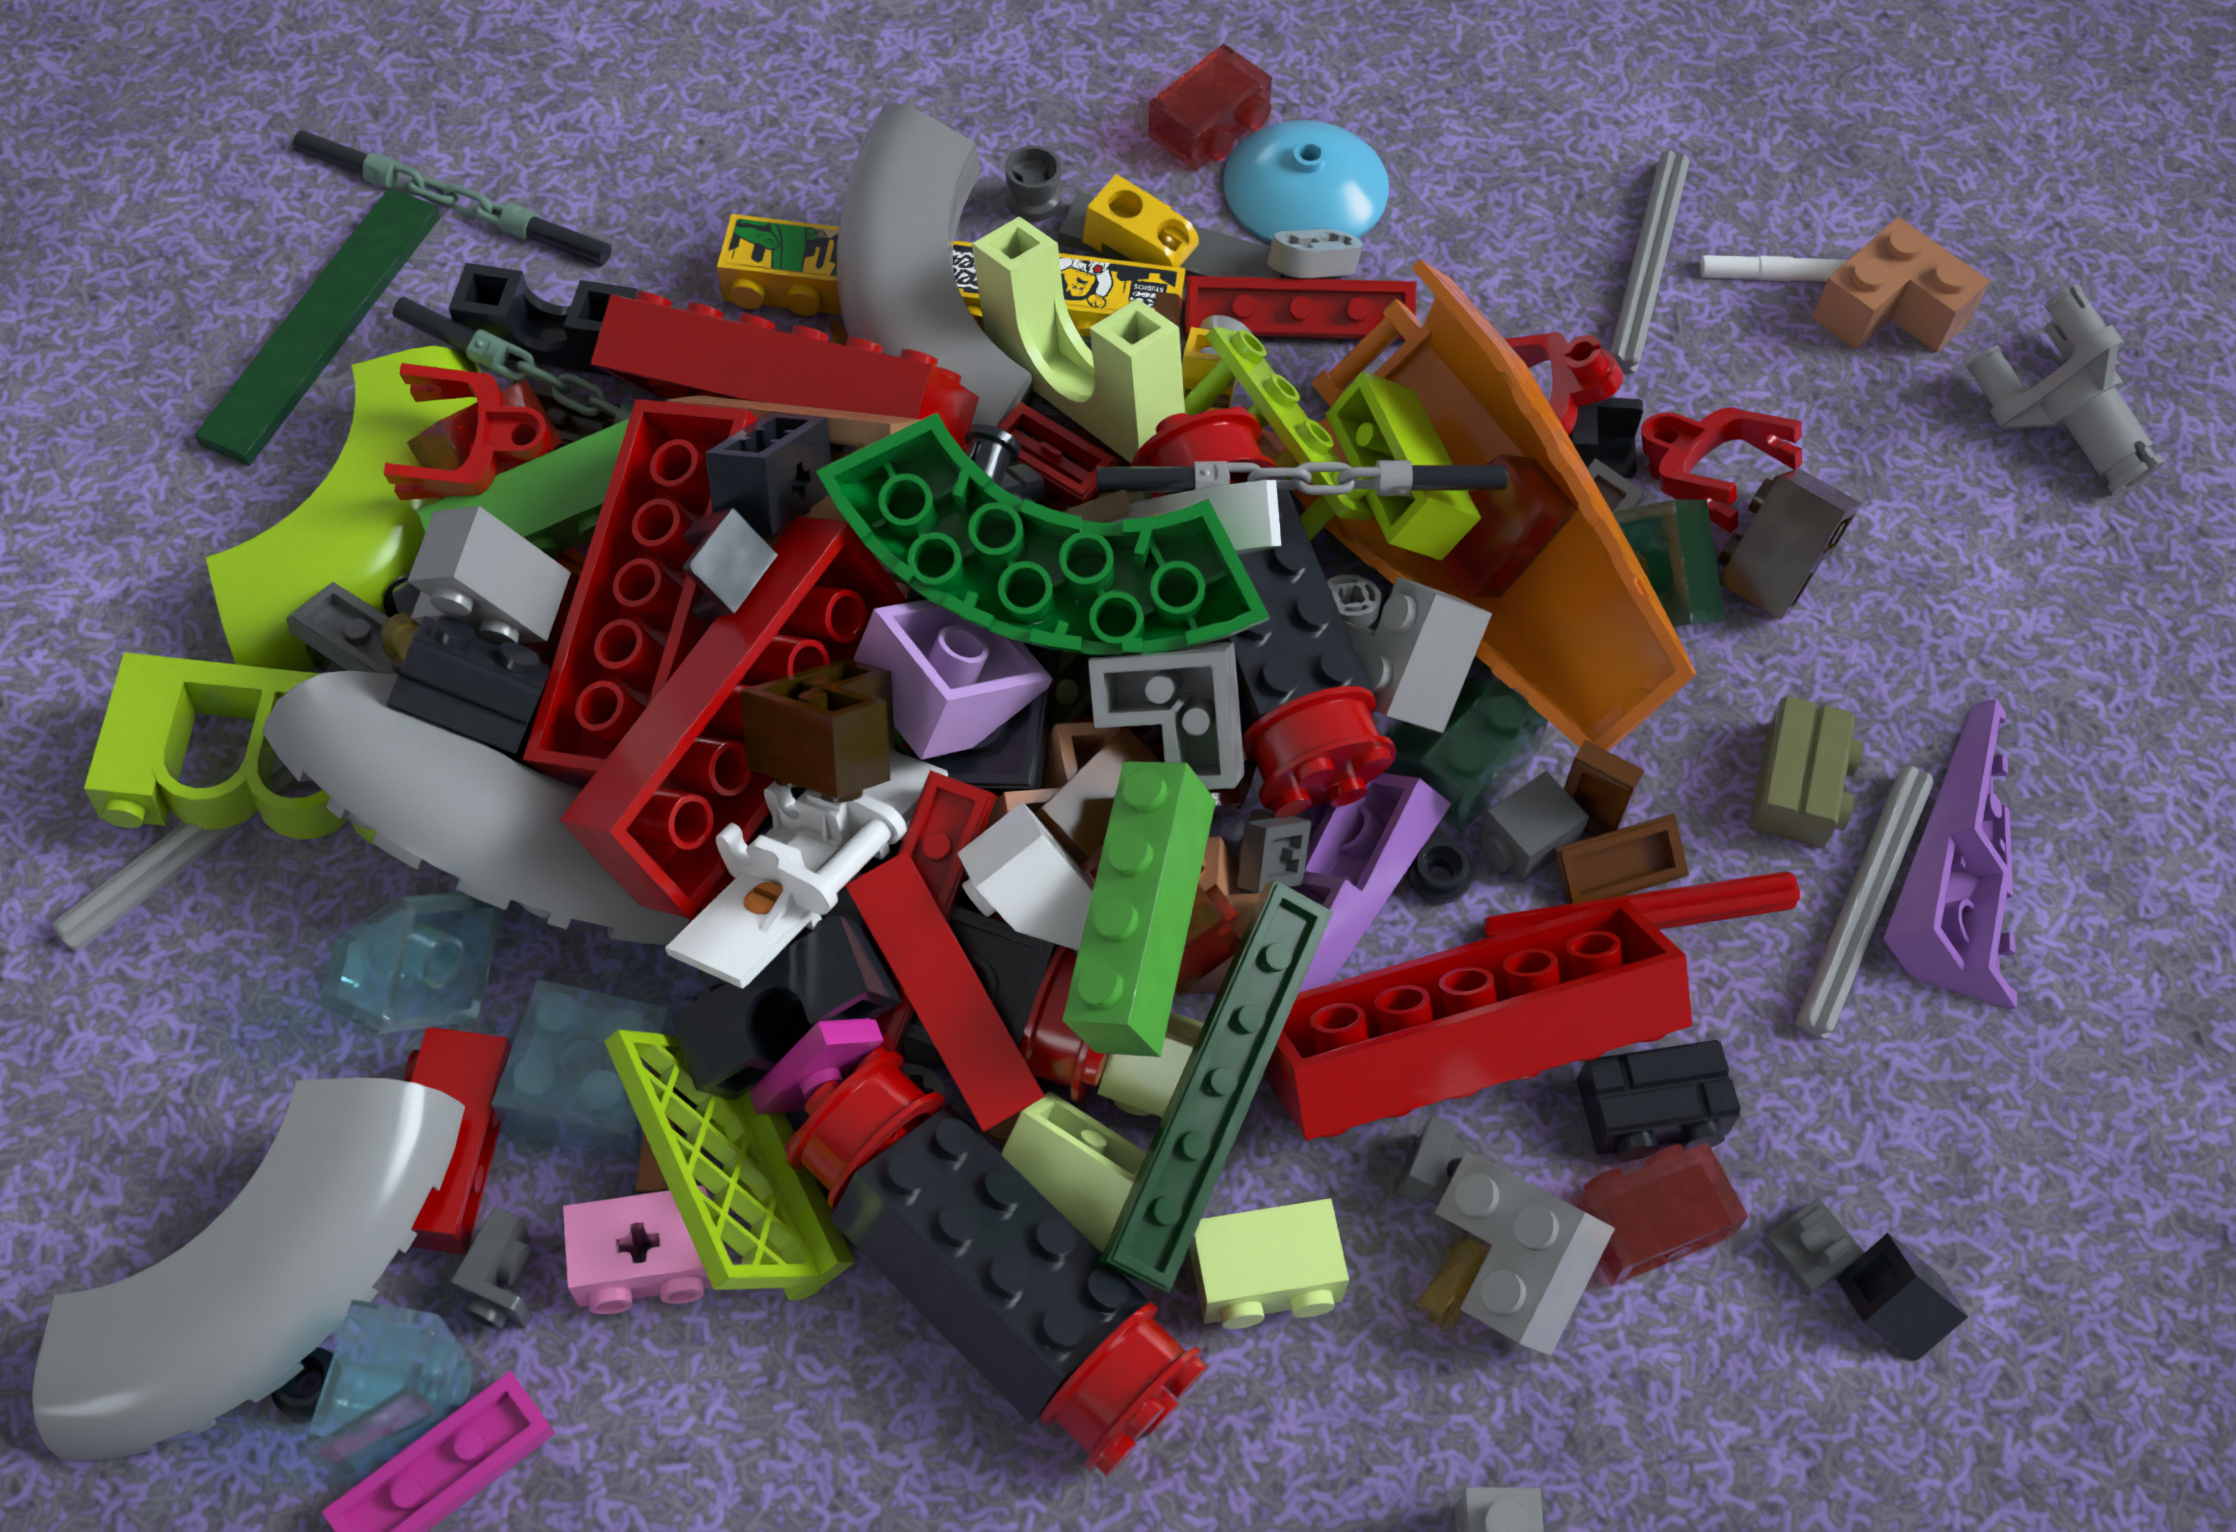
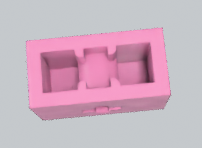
(606, 1237)

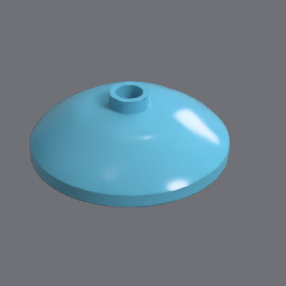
(1305, 180)

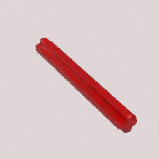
(1675, 905)

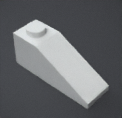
(1028, 879)

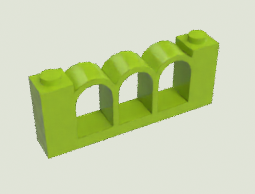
(147, 739)

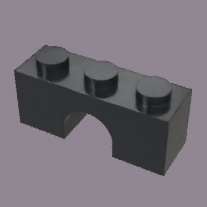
(553, 334)
(736, 1032)

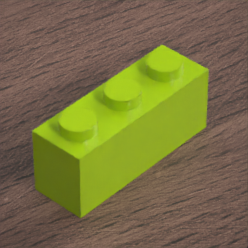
(1389, 423)

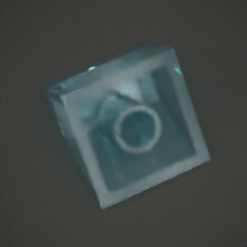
(413, 963)
(385, 1387)

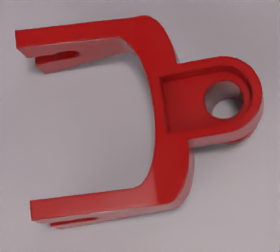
(1580, 371)
(501, 435)
(1679, 443)

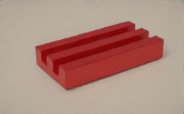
(1060, 475)

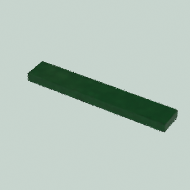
(317, 327)
(1216, 1088)

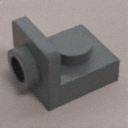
(1272, 850)
(495, 1258)

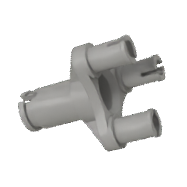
(2076, 395)

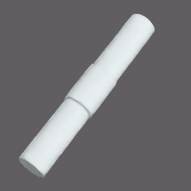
(1769, 268)

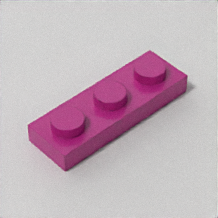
(445, 1464)

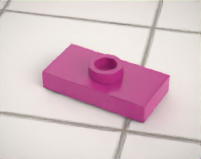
(822, 1054)

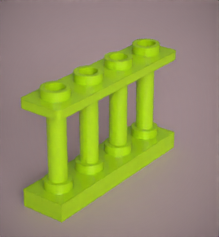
(1277, 405)

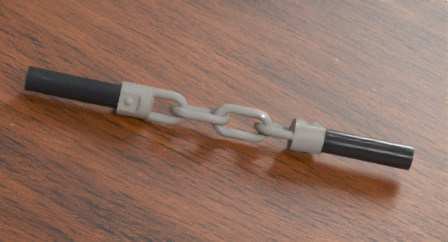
(1388, 475)

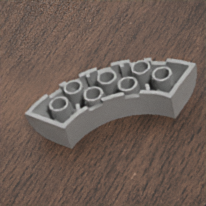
(899, 256)
(451, 804)
(257, 1284)

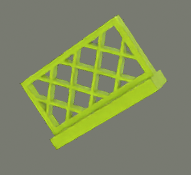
(791, 1228)

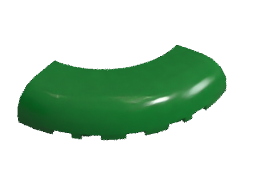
(1038, 569)

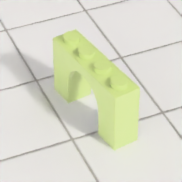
(1135, 356)

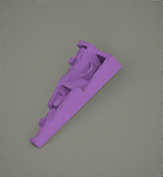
(1361, 858)
(1961, 875)

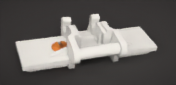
(795, 870)

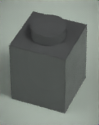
(1528, 826)

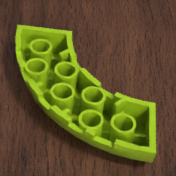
(346, 530)

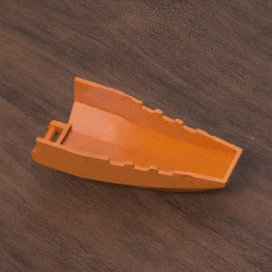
(1582, 620)

